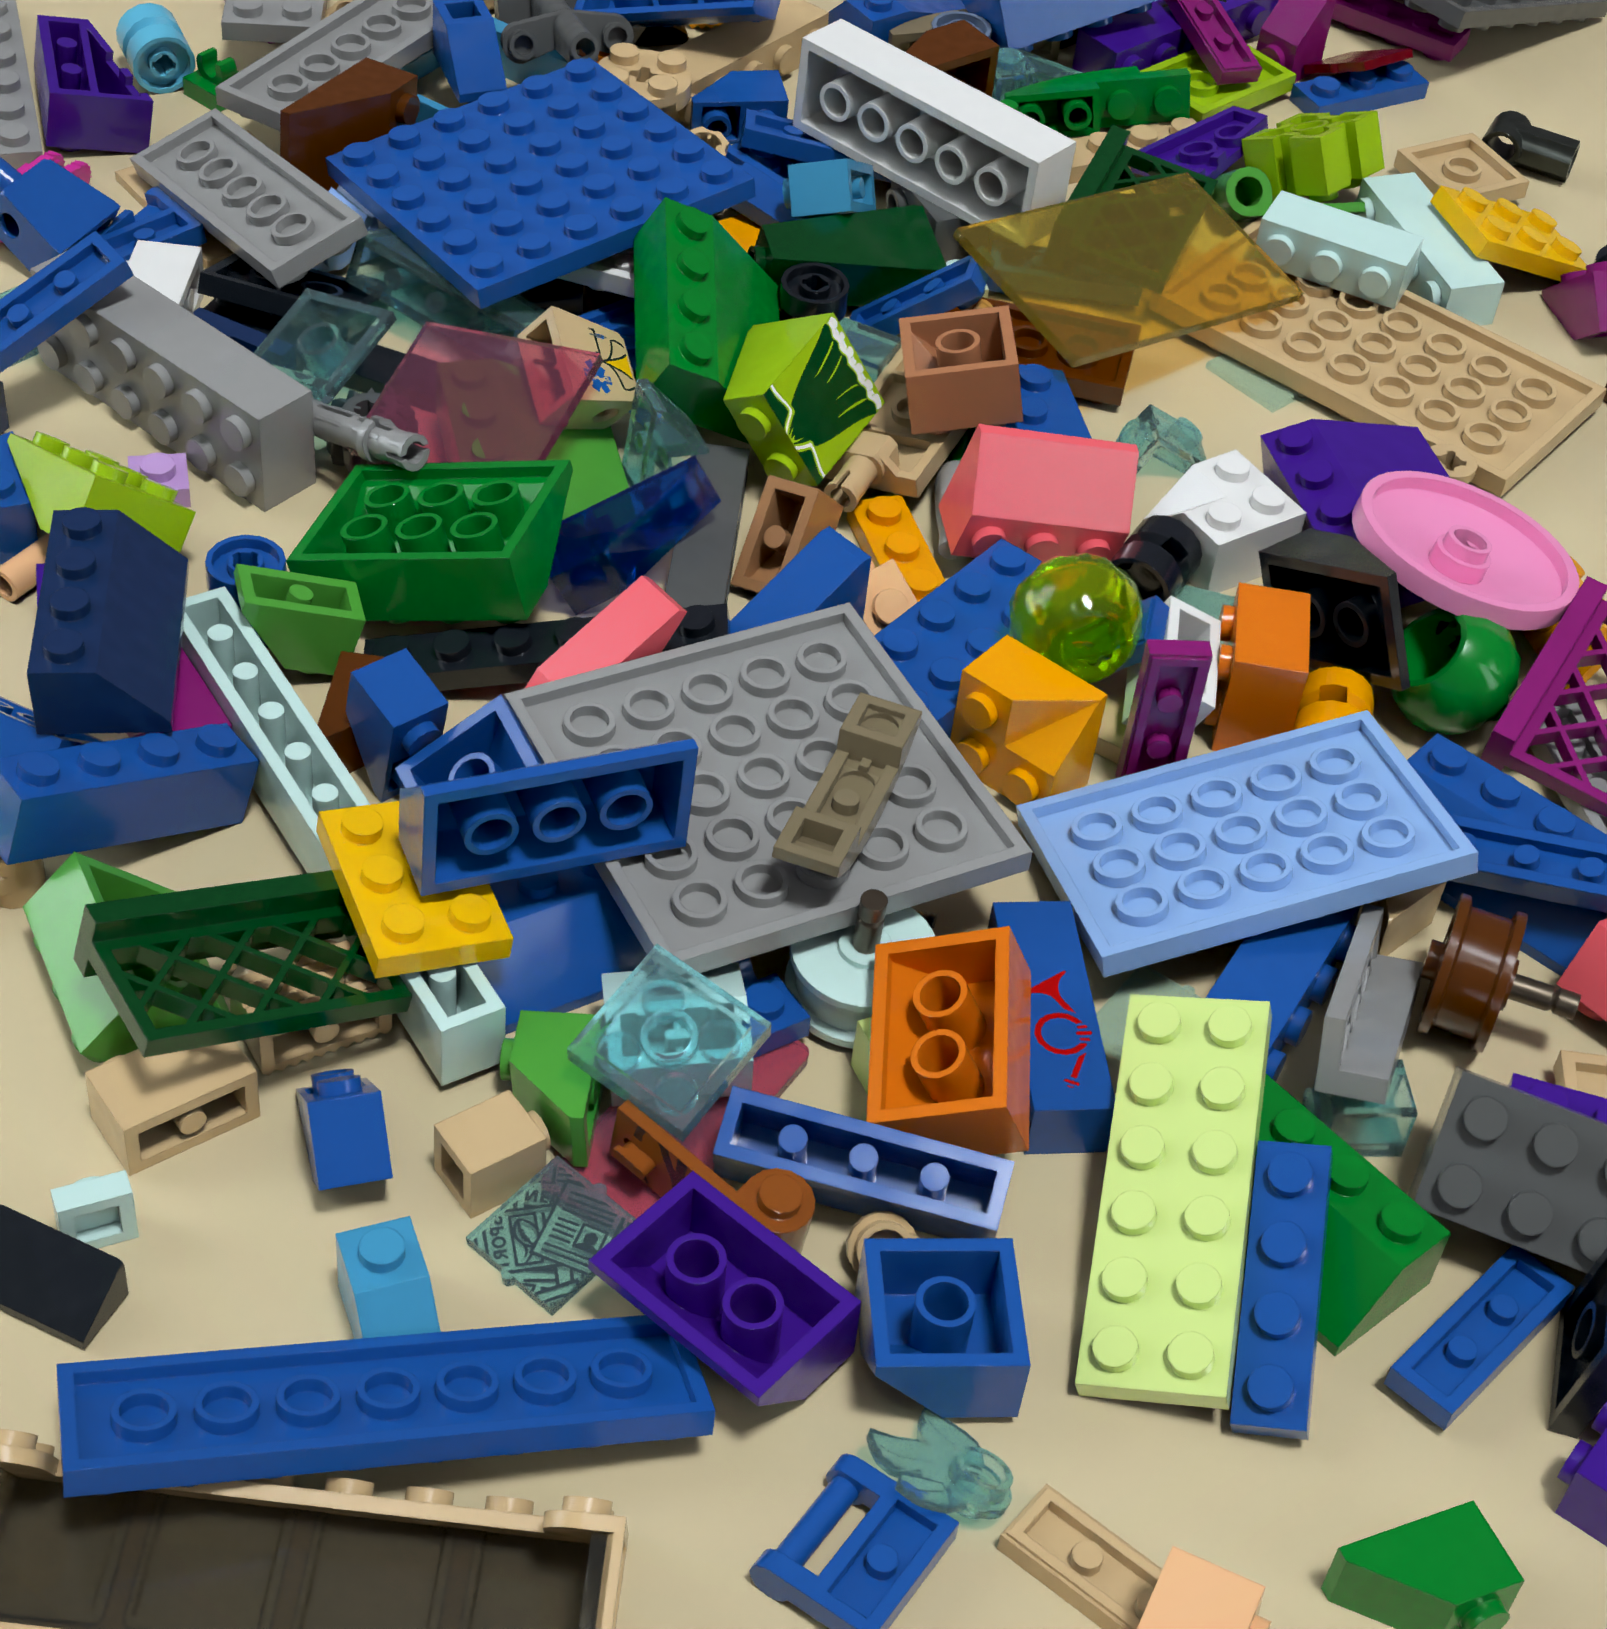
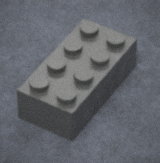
(1517, 1170)

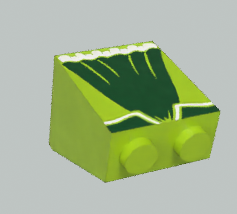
(800, 396)

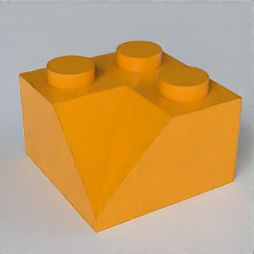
(1026, 722)

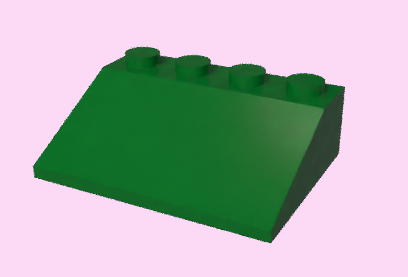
(694, 309)
(441, 538)

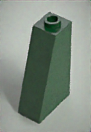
(871, 248)

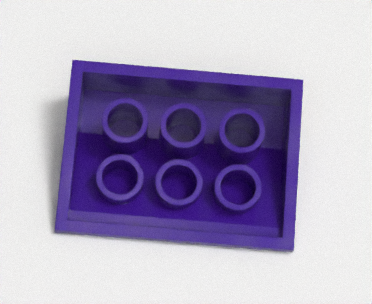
(1330, 463)

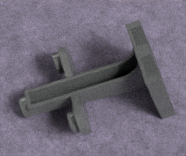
(554, 25)

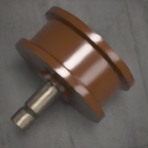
(1476, 975)

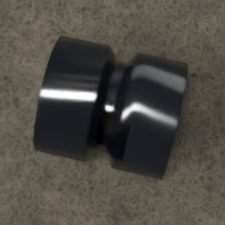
(813, 290)
(1160, 556)

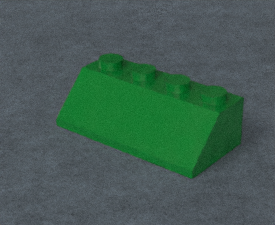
(1377, 1237)

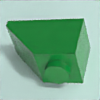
(1428, 1574)

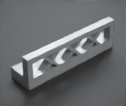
(1366, 1016)

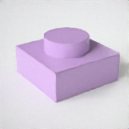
(167, 470)

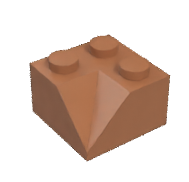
(961, 370)

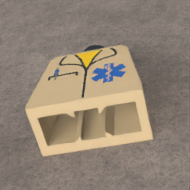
(614, 384)

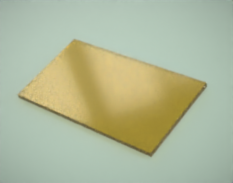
(1127, 267)

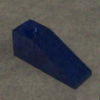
(628, 533)

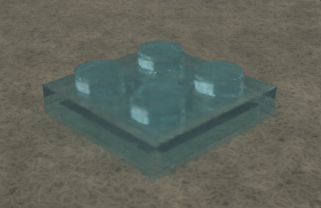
(669, 1041)

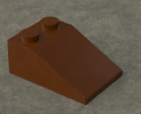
(961, 53)
(346, 110)

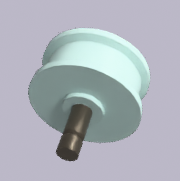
(836, 970)

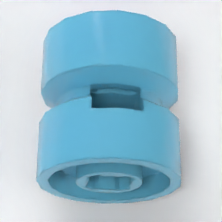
(155, 48)

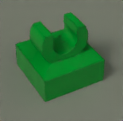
(210, 73)

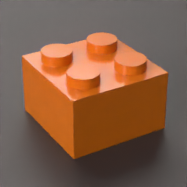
(1260, 664)

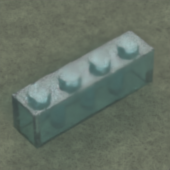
(407, 283)

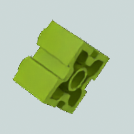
(1317, 153)

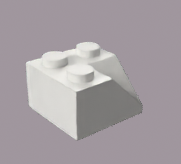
(1233, 517)

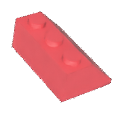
(1040, 494)

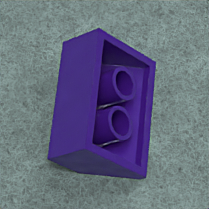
(732, 1293)

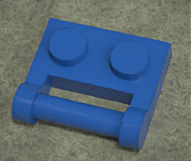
(875, 1566)

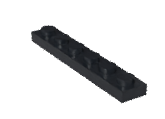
(516, 650)

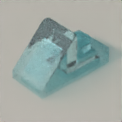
(656, 434)

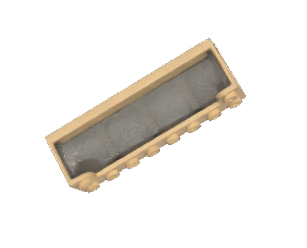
(295, 1556)

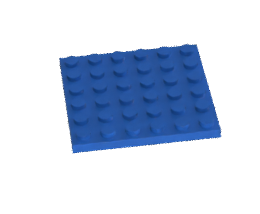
(534, 179)

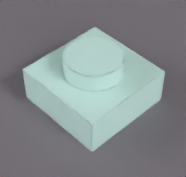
(97, 1209)

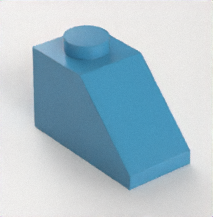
(829, 188)
(385, 1281)

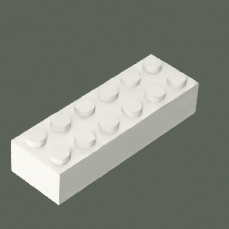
(926, 127)

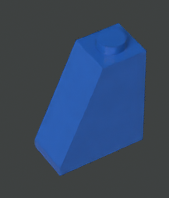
(817, 578)

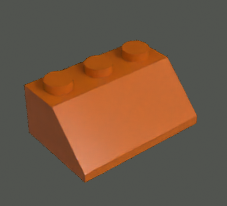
(953, 1040)

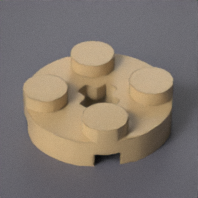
(651, 73)

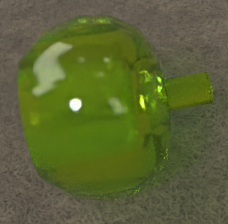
(1078, 614)

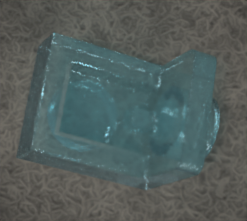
(1165, 438)

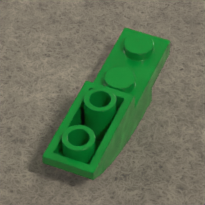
(1100, 98)

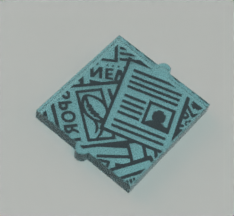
(550, 1233)

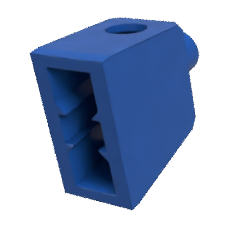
(48, 211)

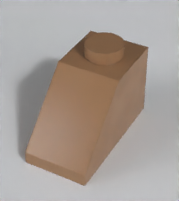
(782, 526)

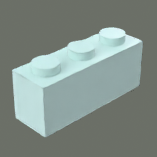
(1339, 249)

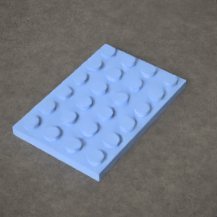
(1243, 842)

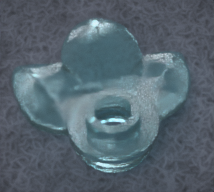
(944, 1469)

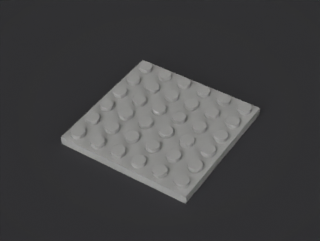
(765, 729)

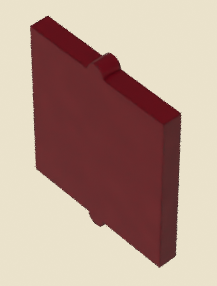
(1358, 61)

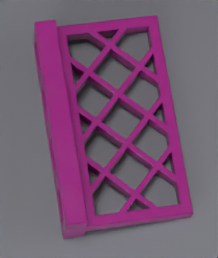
(1544, 689)

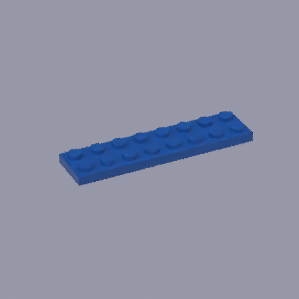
(374, 1403)

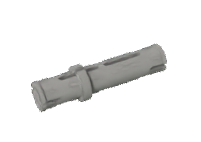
(371, 438)

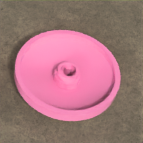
(1465, 549)

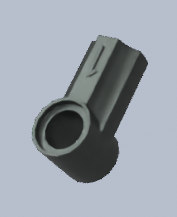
(1532, 147)

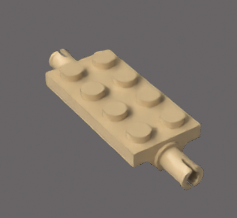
(886, 451)

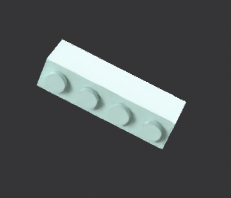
(1446, 266)

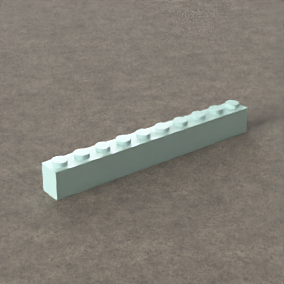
(452, 1009)

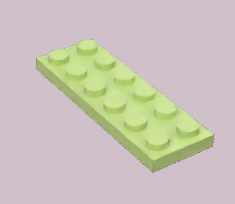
(1176, 1203)

